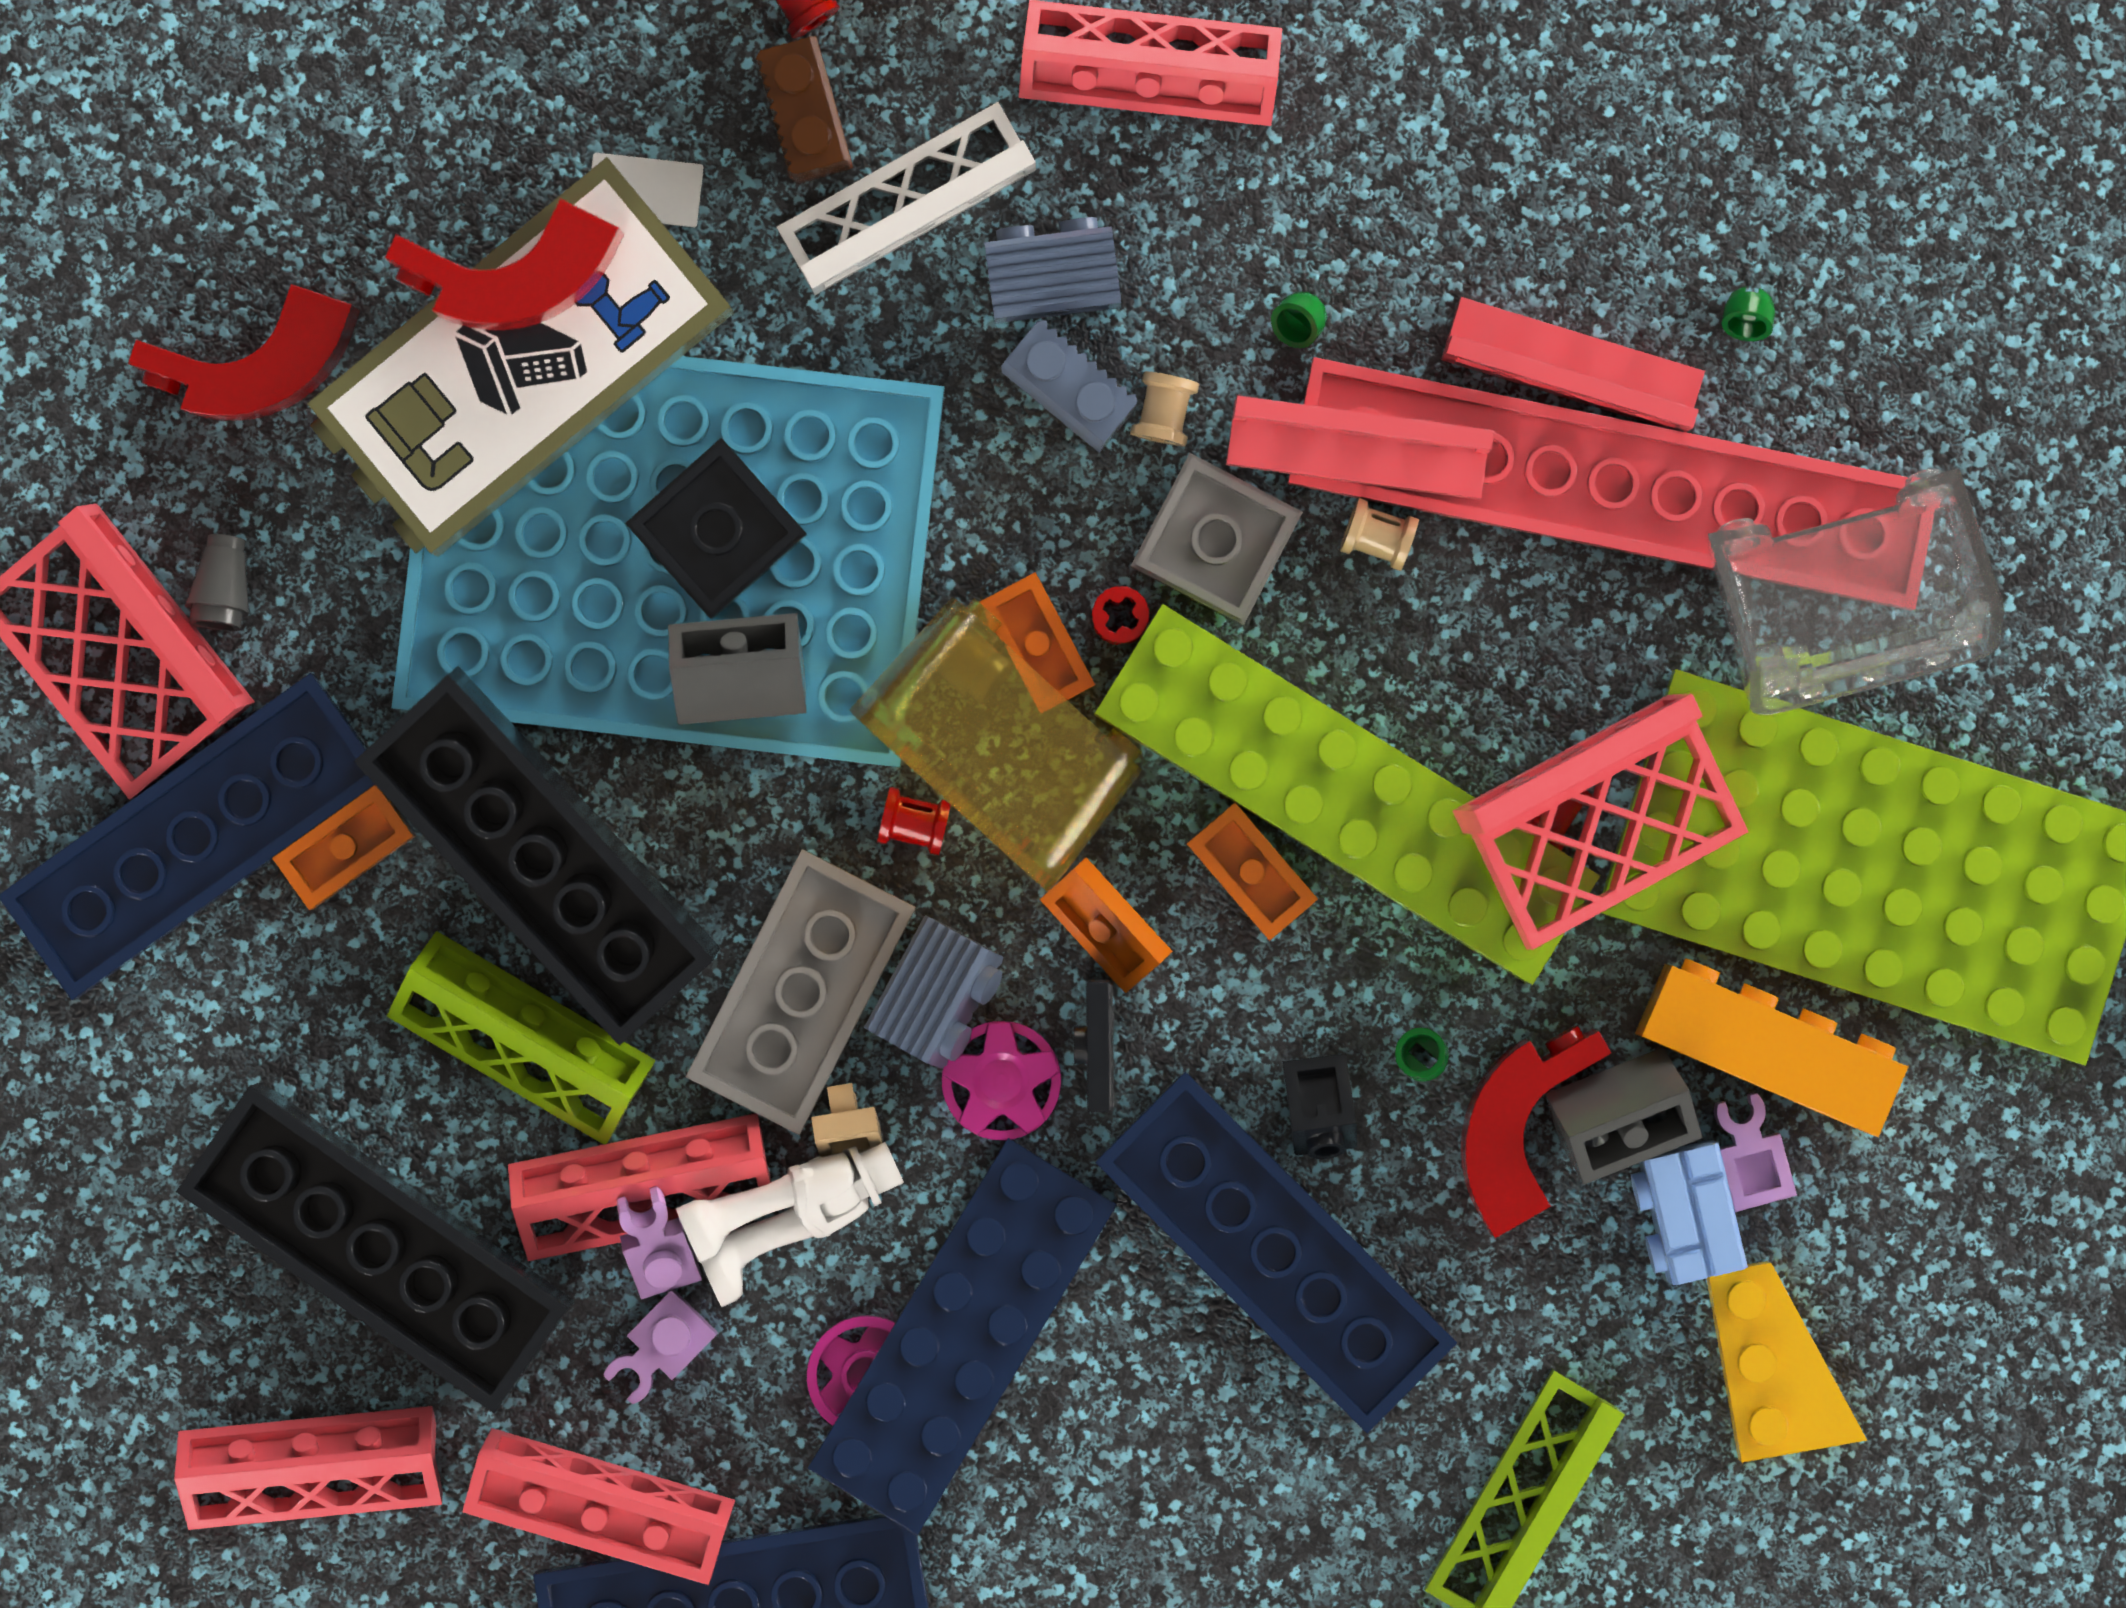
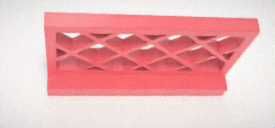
(157, 620)
(1578, 769)

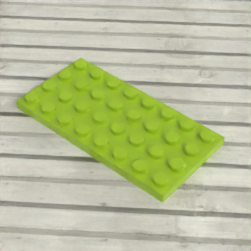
(1893, 874)

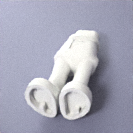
(822, 1199)

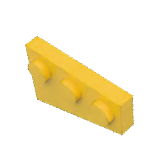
(1773, 1371)

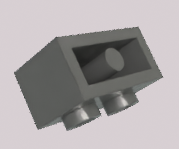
(740, 673)
(1623, 1115)

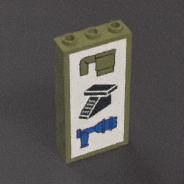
(468, 415)

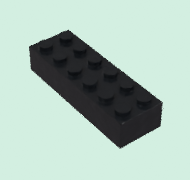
(538, 855)
(375, 1246)

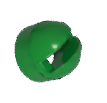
(1749, 315)
(1299, 319)
(1432, 1044)

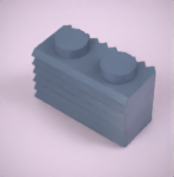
(1052, 271)
(1069, 385)
(936, 993)

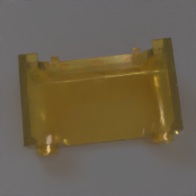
(999, 741)

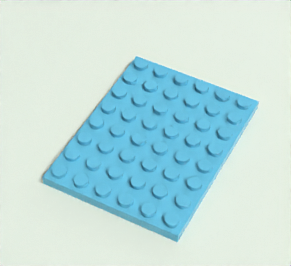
(572, 612)

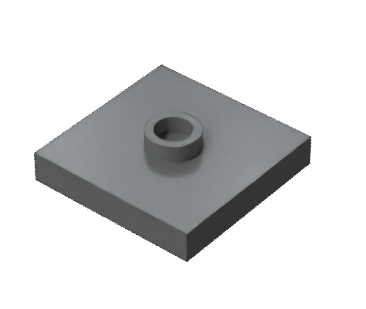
(1216, 539)

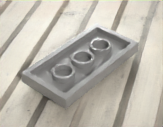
(800, 992)

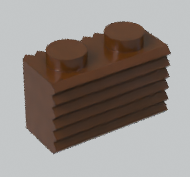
(804, 110)

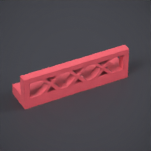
(1149, 71)
(1573, 365)
(1358, 447)
(587, 1180)
(305, 1459)
(598, 1506)

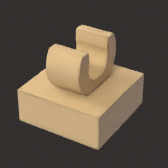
(846, 1124)

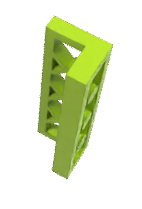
(524, 1029)
(1549, 1507)

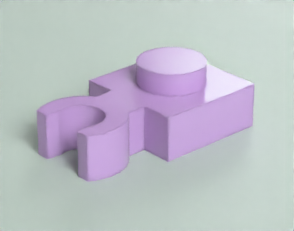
(1754, 1163)
(656, 1248)
(666, 1340)

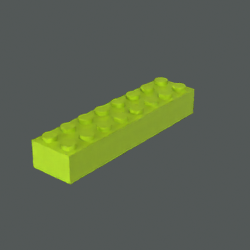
(1328, 786)

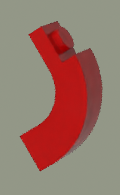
(525, 293)
(279, 374)
(1496, 1121)

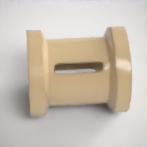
(1164, 408)
(1379, 534)

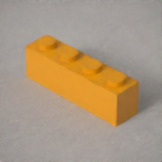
(1771, 1049)

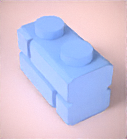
(1690, 1214)

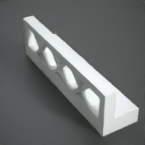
(917, 217)

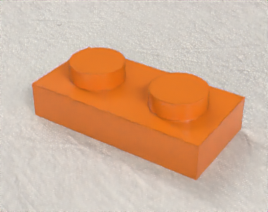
(1038, 635)
(343, 847)
(1252, 871)
(1106, 925)

